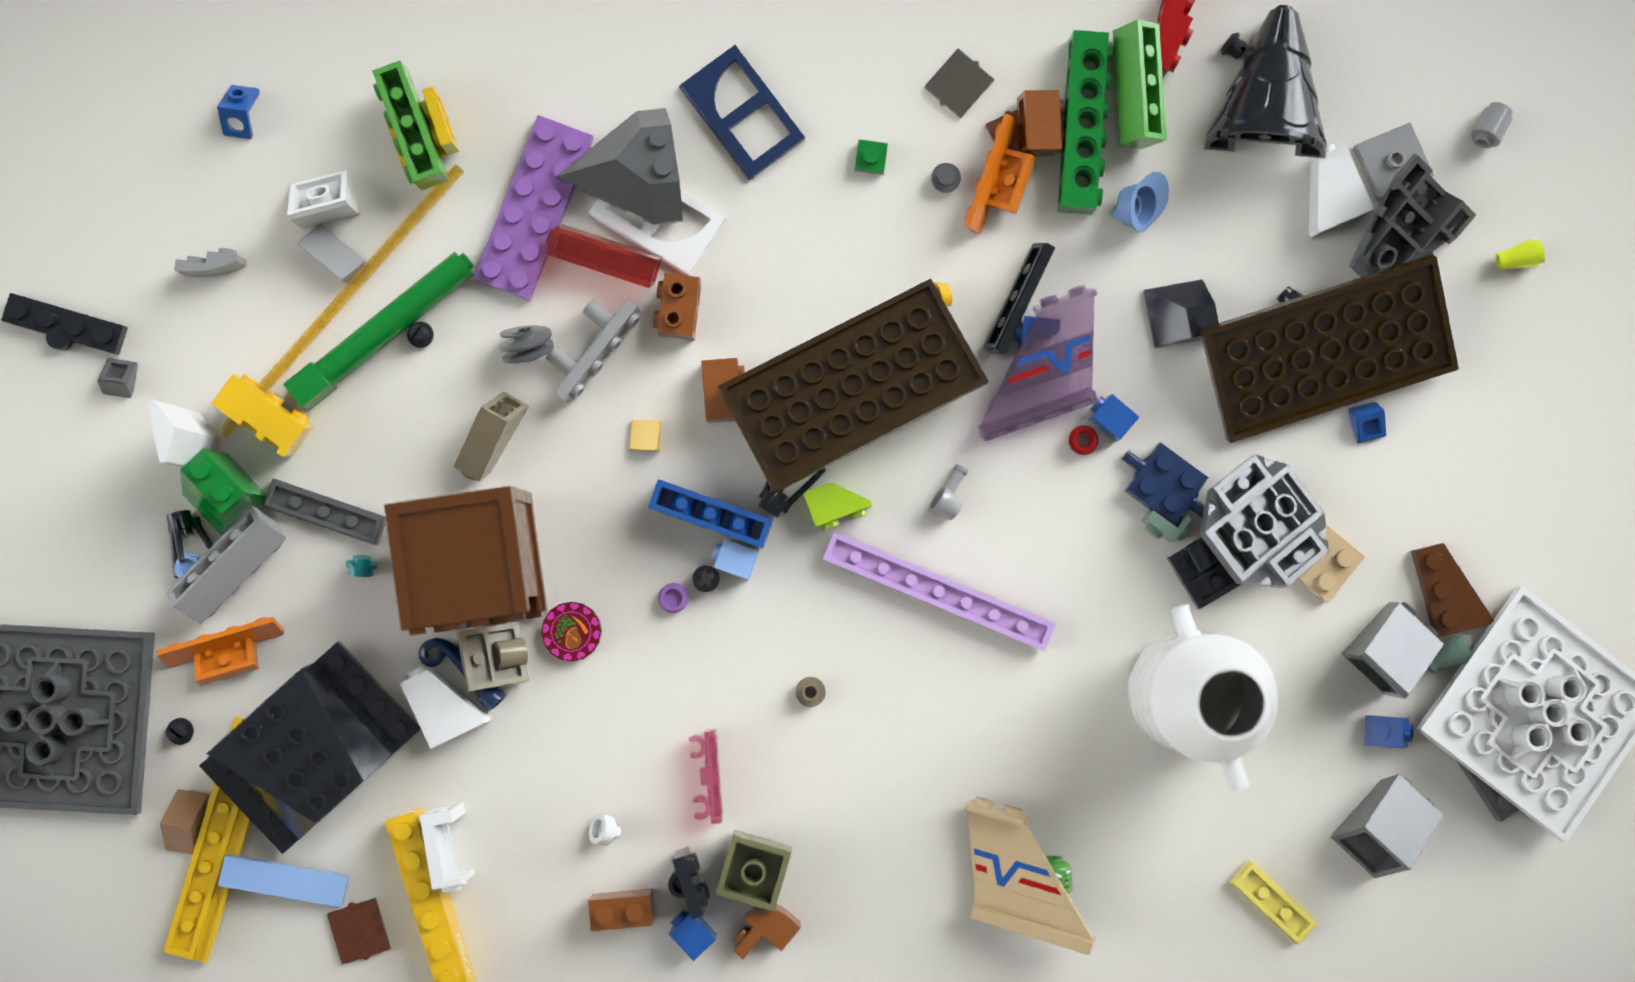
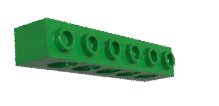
(1082, 47)

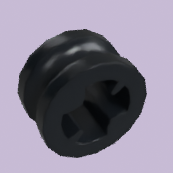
(715, 581)

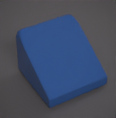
(1368, 422)

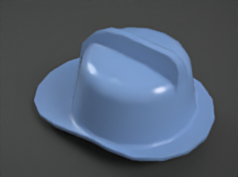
(1143, 202)

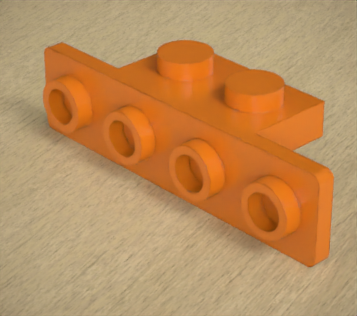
(1002, 178)
(224, 652)

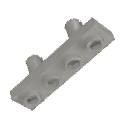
(608, 341)

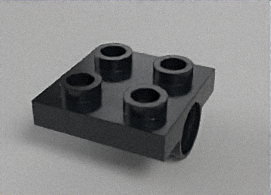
(1201, 573)
(693, 891)

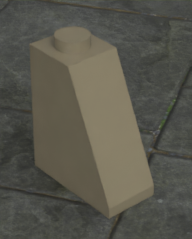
(490, 435)

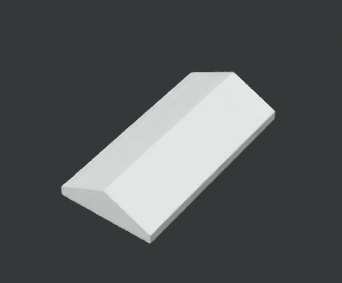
(179, 433)

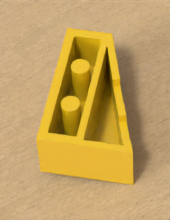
(263, 414)

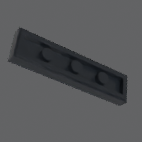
(1019, 298)

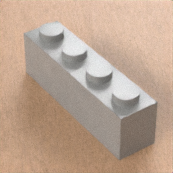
(226, 565)

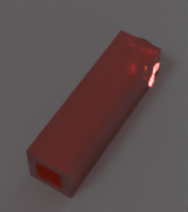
(603, 255)

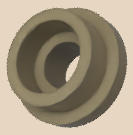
(817, 684)

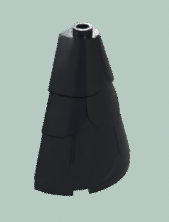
(1273, 92)

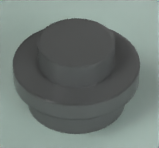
(946, 177)

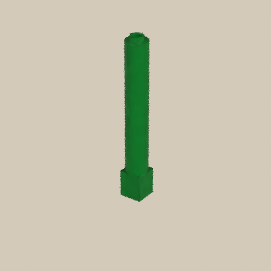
(320, 378)

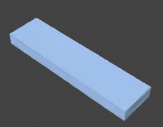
(283, 880)

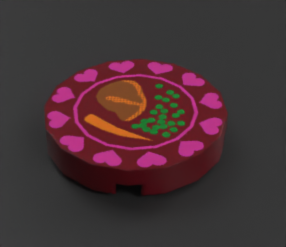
(571, 631)

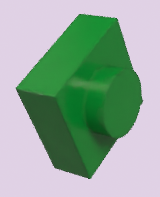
(871, 157)

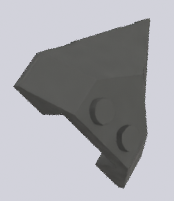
(633, 168)

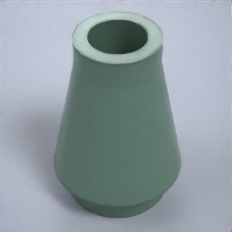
(1453, 653)

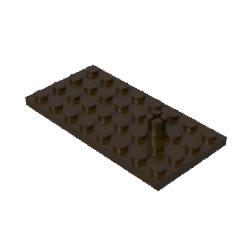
(1330, 348)
(852, 385)

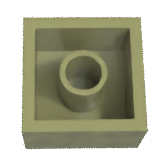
(754, 870)

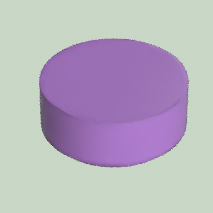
(673, 597)

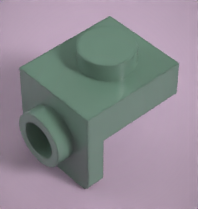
(1160, 527)

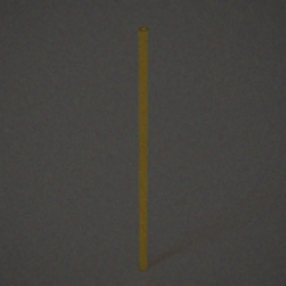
(351, 288)

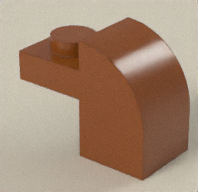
(775, 926)

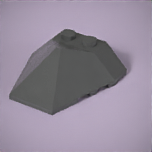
(1410, 220)

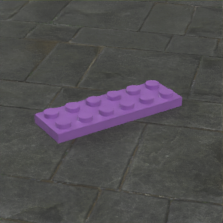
(531, 209)

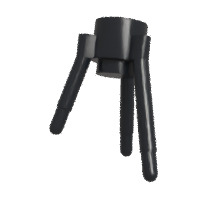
(776, 502)
(181, 526)

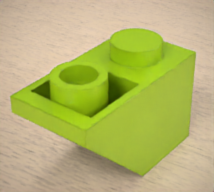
(832, 503)

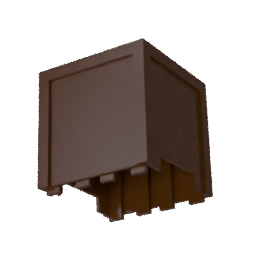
(465, 559)

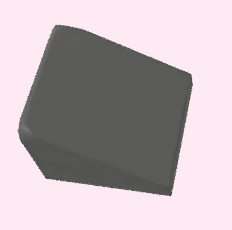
(118, 377)

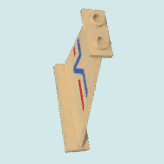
(1016, 882)

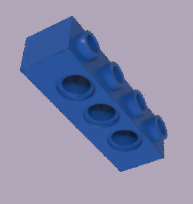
(710, 513)

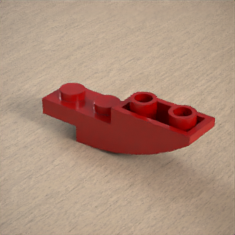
(1174, 31)

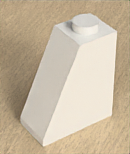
(1335, 191)
(440, 706)

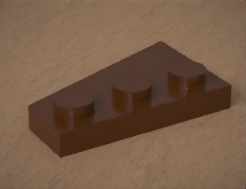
(1447, 592)

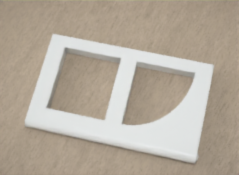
(678, 255)

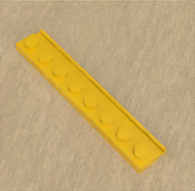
(201, 899)

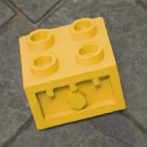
(438, 122)

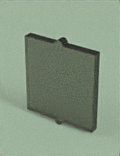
(959, 83)

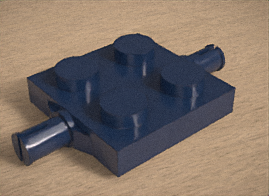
(1165, 483)

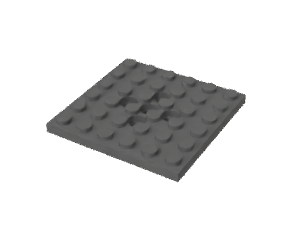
(94, 675)

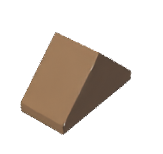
(183, 821)

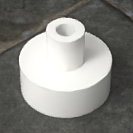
(603, 830)

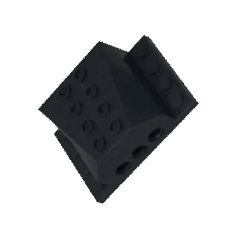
(309, 746)

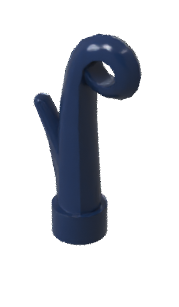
(488, 698)

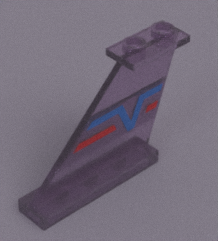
(1050, 368)

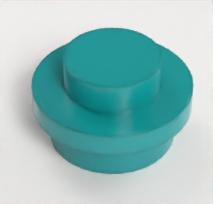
(361, 566)

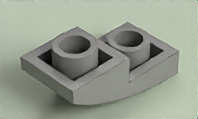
(215, 264)

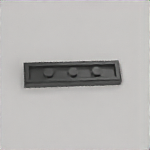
(325, 511)

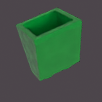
(219, 488)

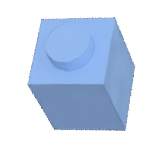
(734, 558)

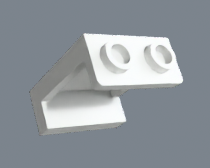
(439, 847)

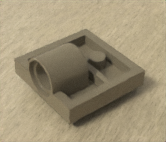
(493, 656)

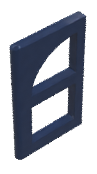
(701, 92)

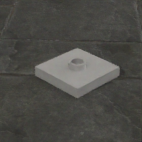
(1386, 154)

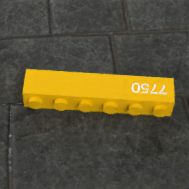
(431, 908)

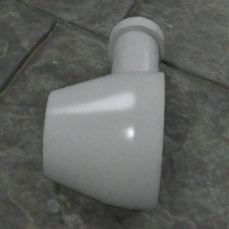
(945, 502)

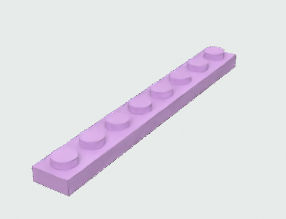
(939, 591)

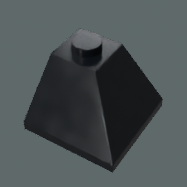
(1179, 312)

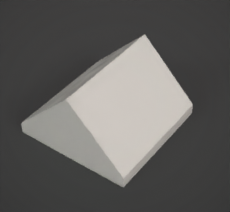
(322, 200)

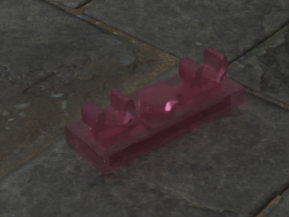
(709, 776)

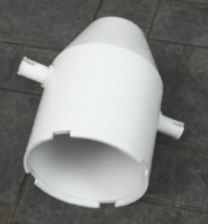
(1168, 686)

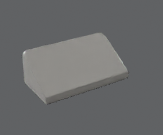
(332, 253)

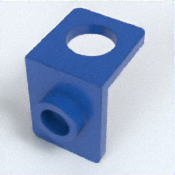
(237, 105)

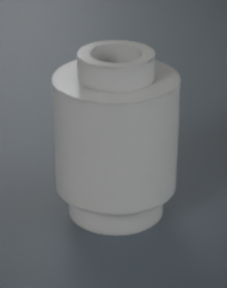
(1492, 125)

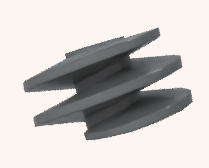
(529, 343)

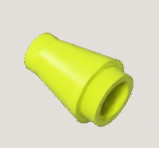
(1524, 255)

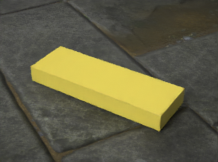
(1273, 902)

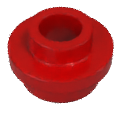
(1092, 438)

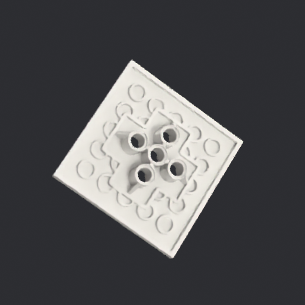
(1488, 723)

